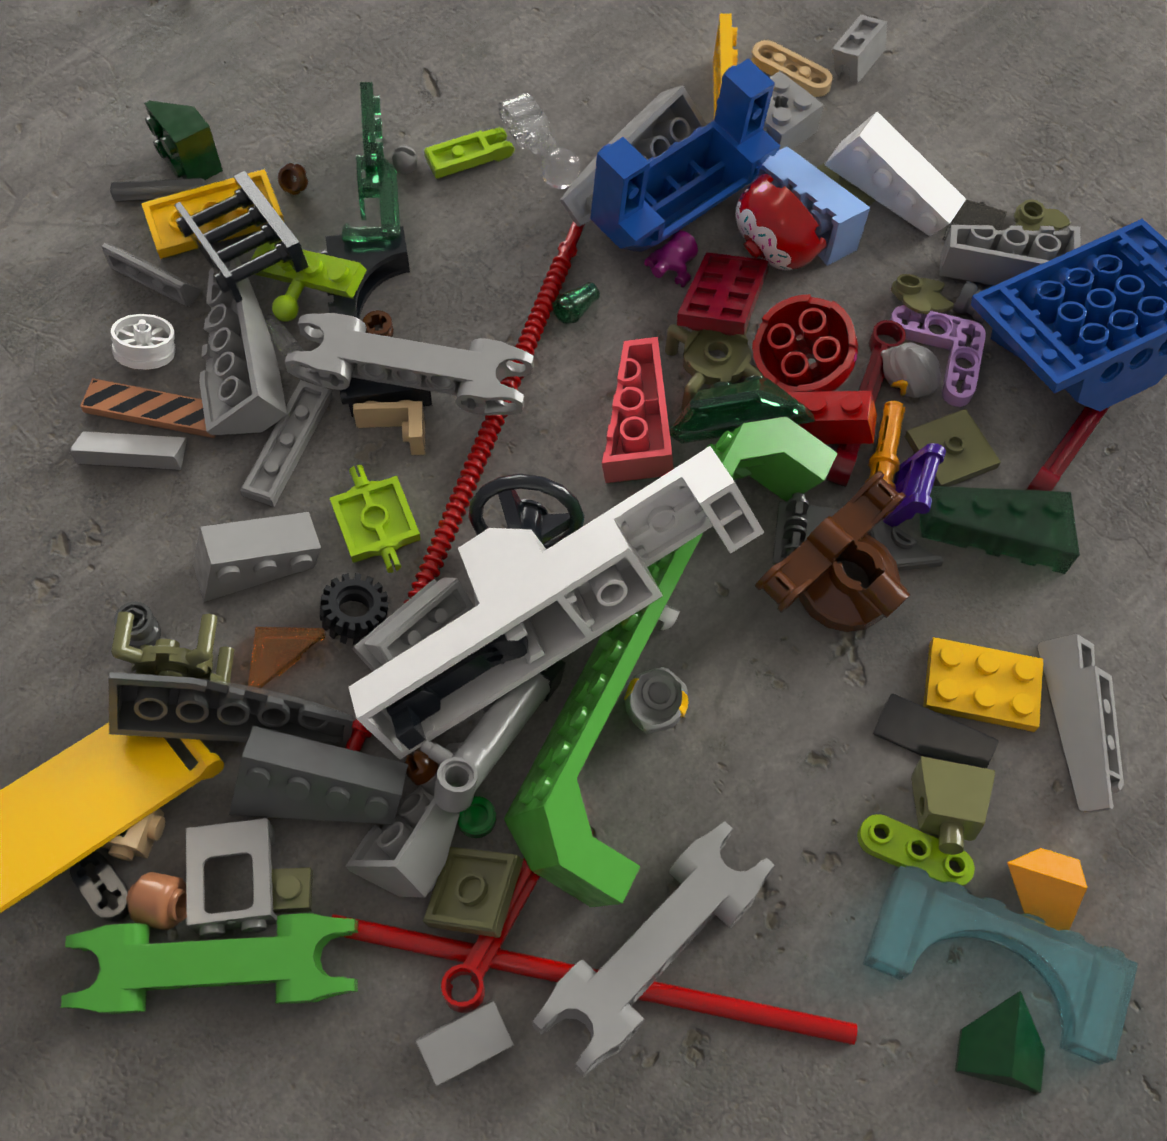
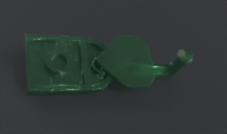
(380, 176)

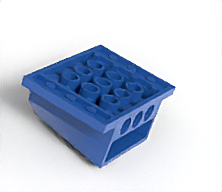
(1089, 316)

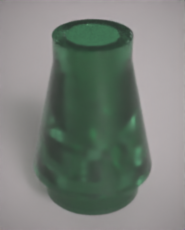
(574, 303)

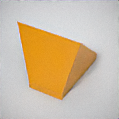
(1049, 886)

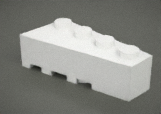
(896, 175)

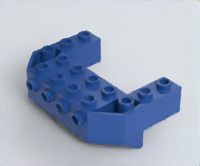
(651, 199)

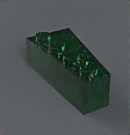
(1007, 522)

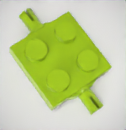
(375, 519)

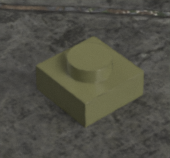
(292, 889)

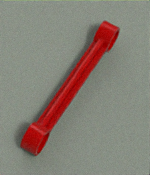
(487, 947)

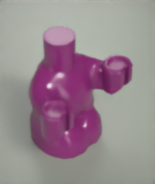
(673, 257)

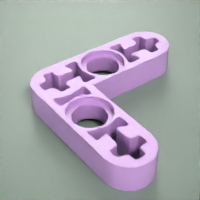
(953, 340)

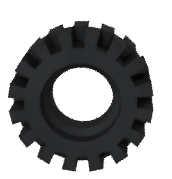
(357, 591)

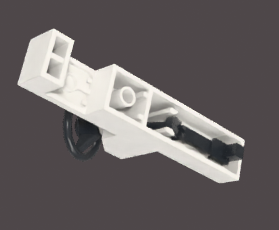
(544, 593)

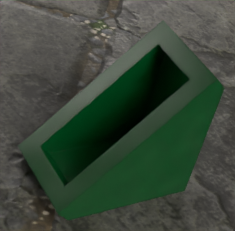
(1003, 1047)

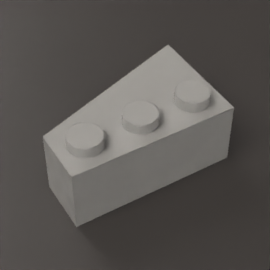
(253, 552)

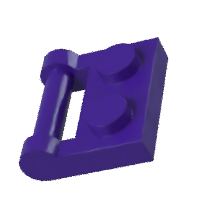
(916, 481)

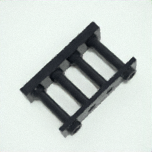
(259, 213)

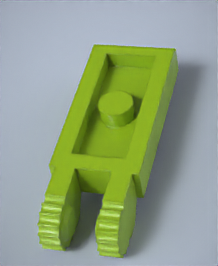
(468, 152)

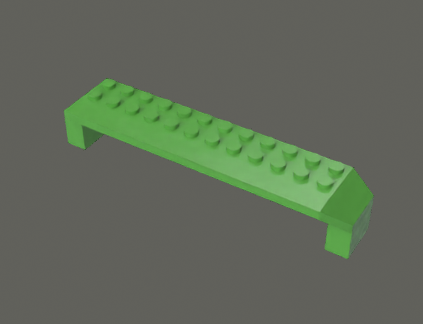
(548, 809)

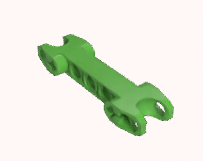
(134, 966)

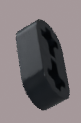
(93, 891)

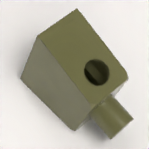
(951, 801)

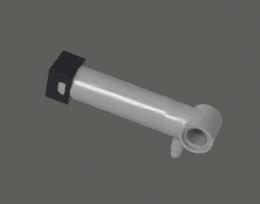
(488, 740)

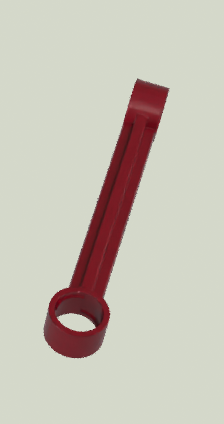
(872, 381)
(1067, 449)

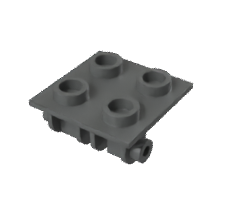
(795, 523)

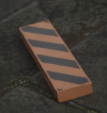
(145, 407)

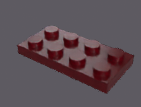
(723, 294)

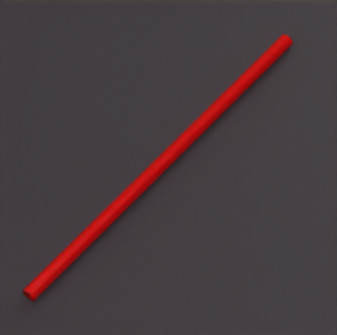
(657, 993)

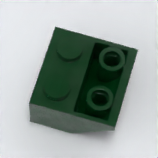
(183, 139)

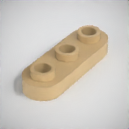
(774, 58)

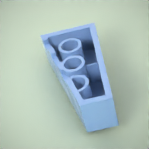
(834, 208)

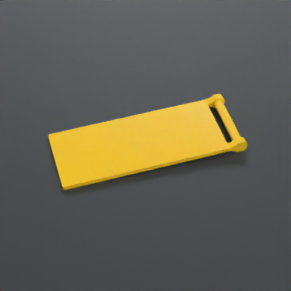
(86, 801)

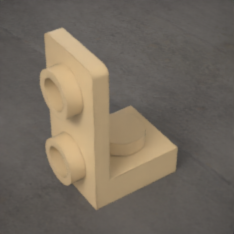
(394, 414)

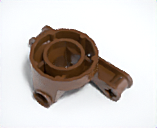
(822, 583)

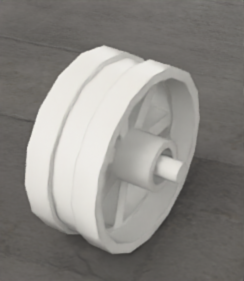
(143, 341)

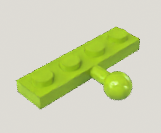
(323, 274)

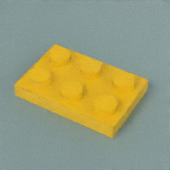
(984, 684)

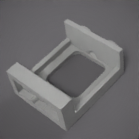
(224, 840)

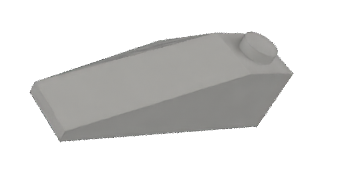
(411, 850)

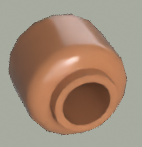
(157, 900)

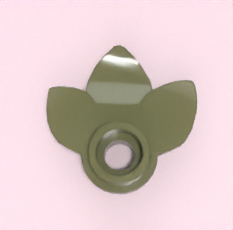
(1033, 215)
(921, 294)

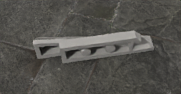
(1085, 719)

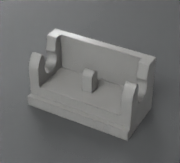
(860, 47)
(464, 1042)

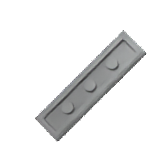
(286, 443)

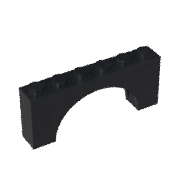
(382, 262)

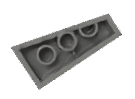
(314, 781)

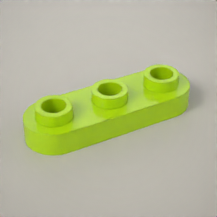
(897, 849)

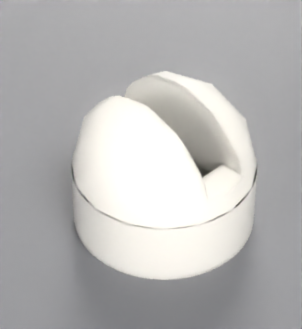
(668, 617)

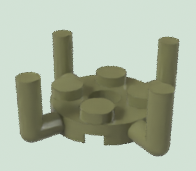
(702, 365)
(169, 658)

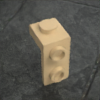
(138, 838)

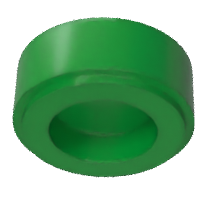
(478, 818)

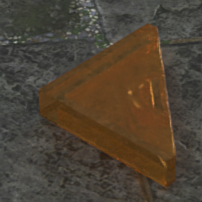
(278, 649)

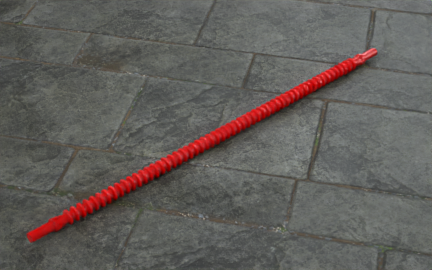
(484, 442)

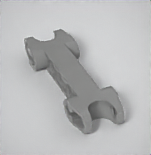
(352, 353)
(606, 997)

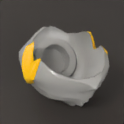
(911, 369)
(656, 700)

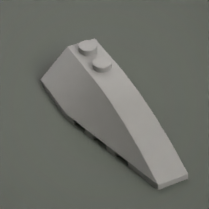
(659, 125)
(242, 373)

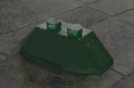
(730, 405)

